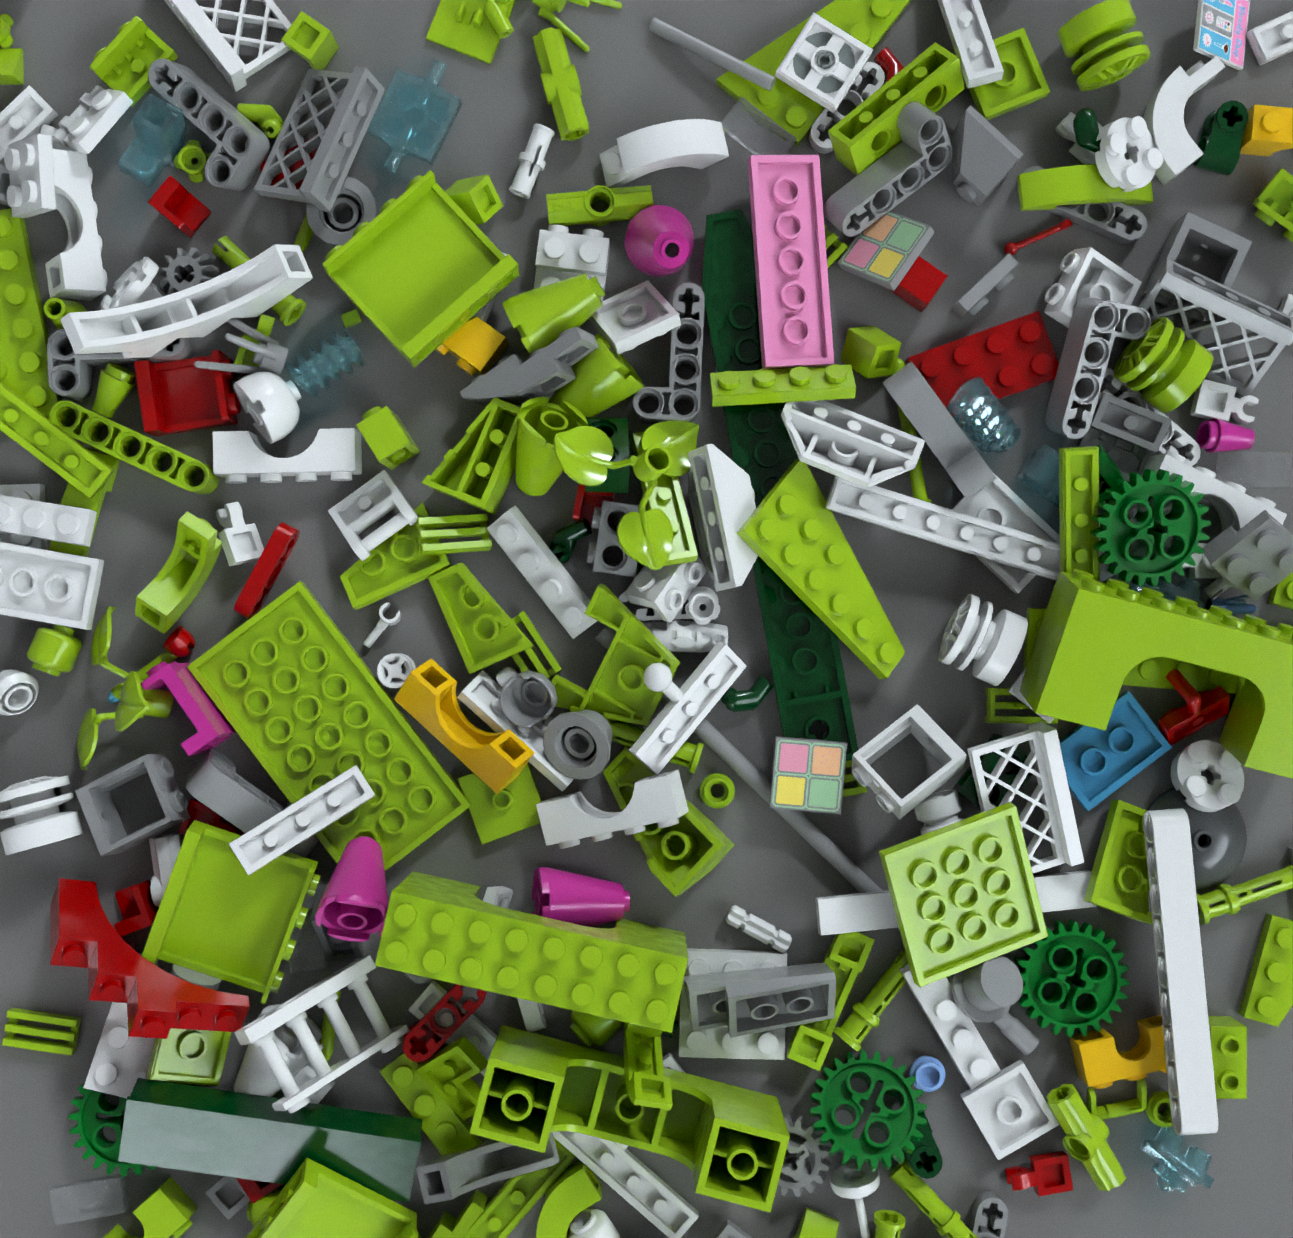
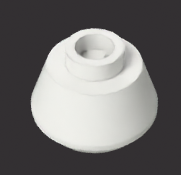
(17, 692)

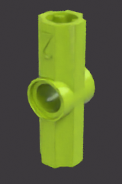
(561, 84)
(576, 209)
(1086, 1137)

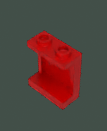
(186, 398)

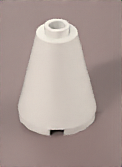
(255, 1073)

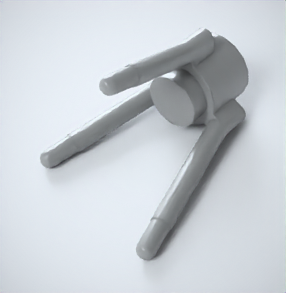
(267, 353)

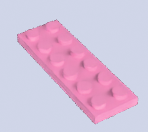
(790, 261)

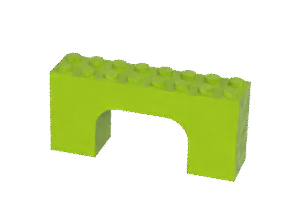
(1103, 630)
(452, 936)
(718, 1130)

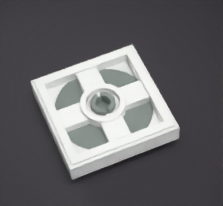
(823, 62)

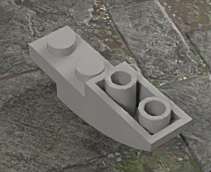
(546, 371)

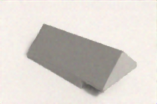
(761, 998)

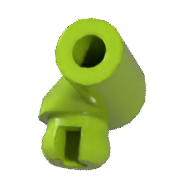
(496, 13)
(265, 116)

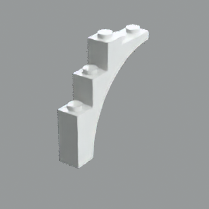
(193, 312)

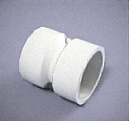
(938, 810)

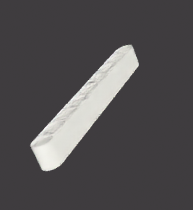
(1180, 972)

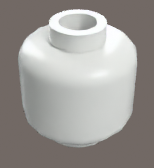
(592, 1225)

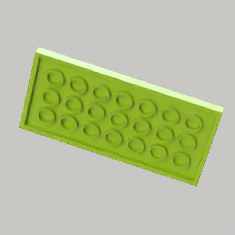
(319, 710)

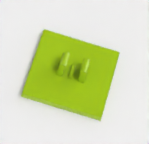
(465, 28)

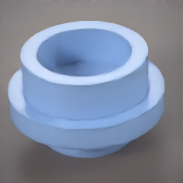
(928, 1073)

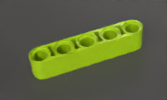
(119, 441)

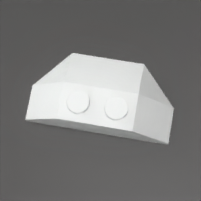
(849, 442)
(720, 506)

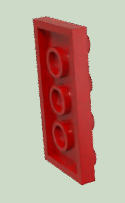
(1005, 356)

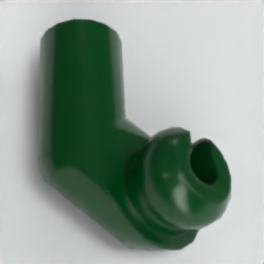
(1086, 129)
(566, 538)
(747, 699)

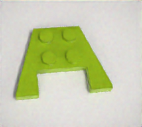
(619, 684)

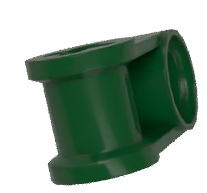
(1222, 138)
(927, 1144)

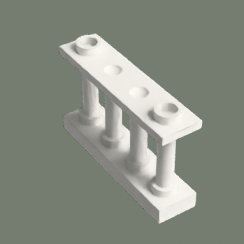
(293, 1014)

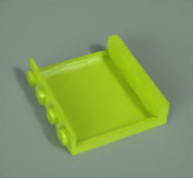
(420, 269)
(227, 920)
(332, 1206)

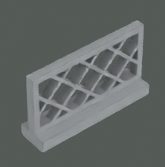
(335, 144)
(1231, 307)

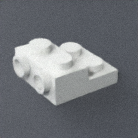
(569, 255)
(1088, 275)

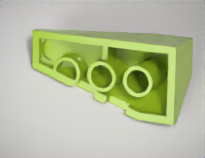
(674, 853)

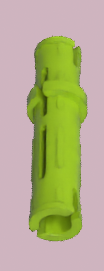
(945, 1219)

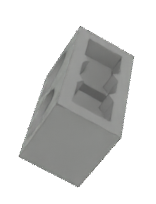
(608, 537)

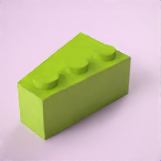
(482, 460)

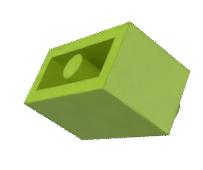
(387, 437)

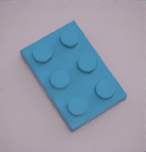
(1103, 760)

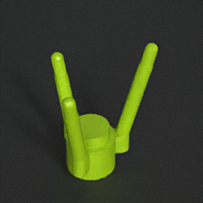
(548, 7)

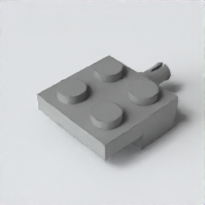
(1251, 558)

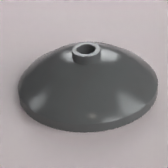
(1224, 838)

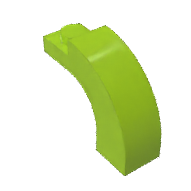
(182, 575)
(566, 1198)

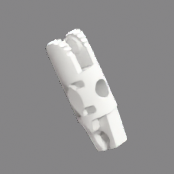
(687, 635)

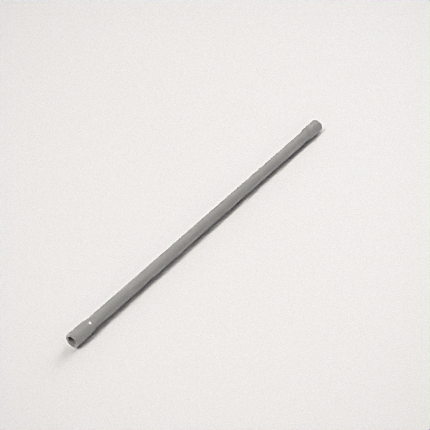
(1009, 1025)

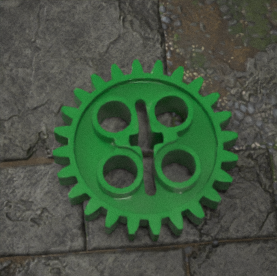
(1181, 523)
(1101, 986)
(896, 1124)
(91, 1130)

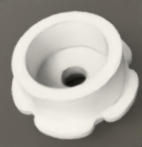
(712, 608)

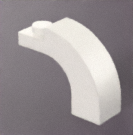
(1166, 117)
(662, 146)

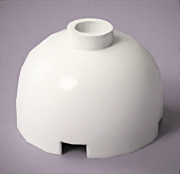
(270, 404)

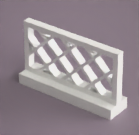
(217, 44)
(1051, 788)

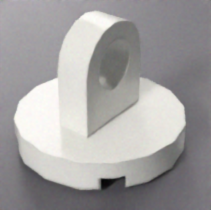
(134, 286)

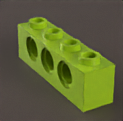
(873, 127)

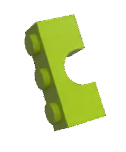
(161, 1213)

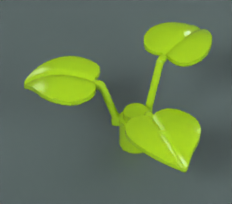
(586, 455)
(134, 700)

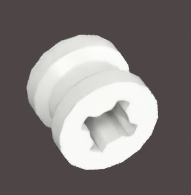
(387, 672)

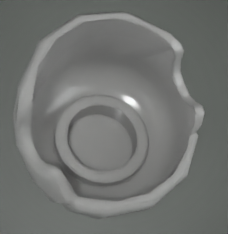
(527, 699)

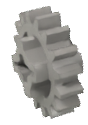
(800, 1167)

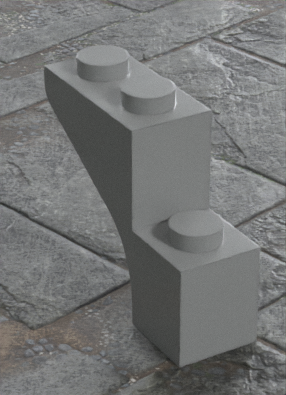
(482, 1165)

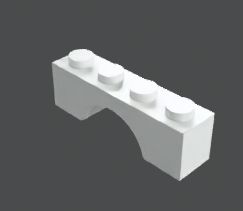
(79, 269)
(332, 453)
(1228, 498)
(572, 817)

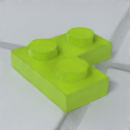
(451, 1073)

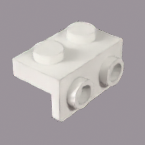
(666, 588)

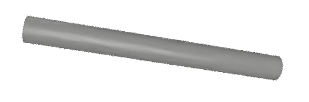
(712, 54)

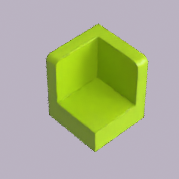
(311, 41)
(476, 197)
(870, 351)

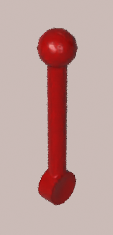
(1012, 247)

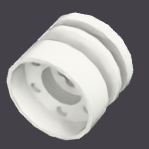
(990, 643)
(37, 814)

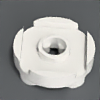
(1132, 137)
(1226, 770)

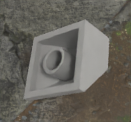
(980, 157)

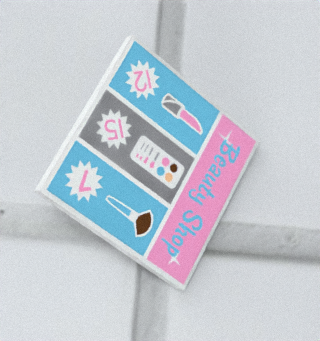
(1222, 30)

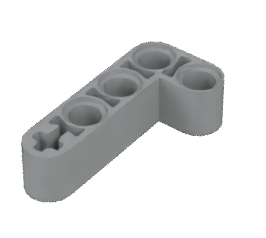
(207, 116)
(894, 176)
(679, 355)
(64, 366)
(1075, 419)
(939, 430)
(234, 798)

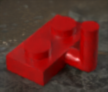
(1197, 713)

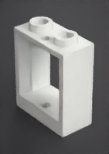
(931, 737)

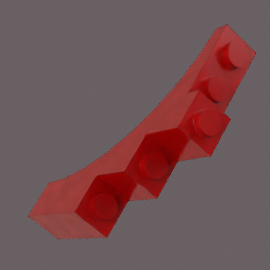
(119, 974)

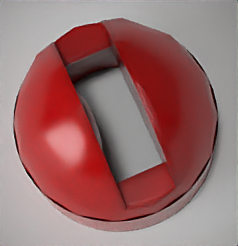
(179, 641)

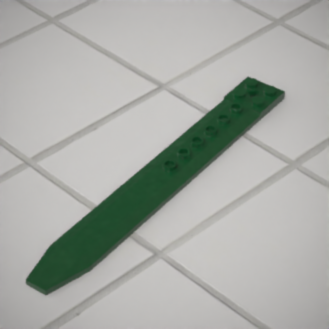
(799, 644)

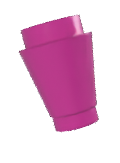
(1223, 436)

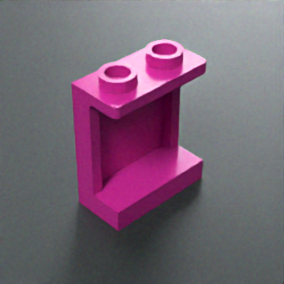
(196, 703)

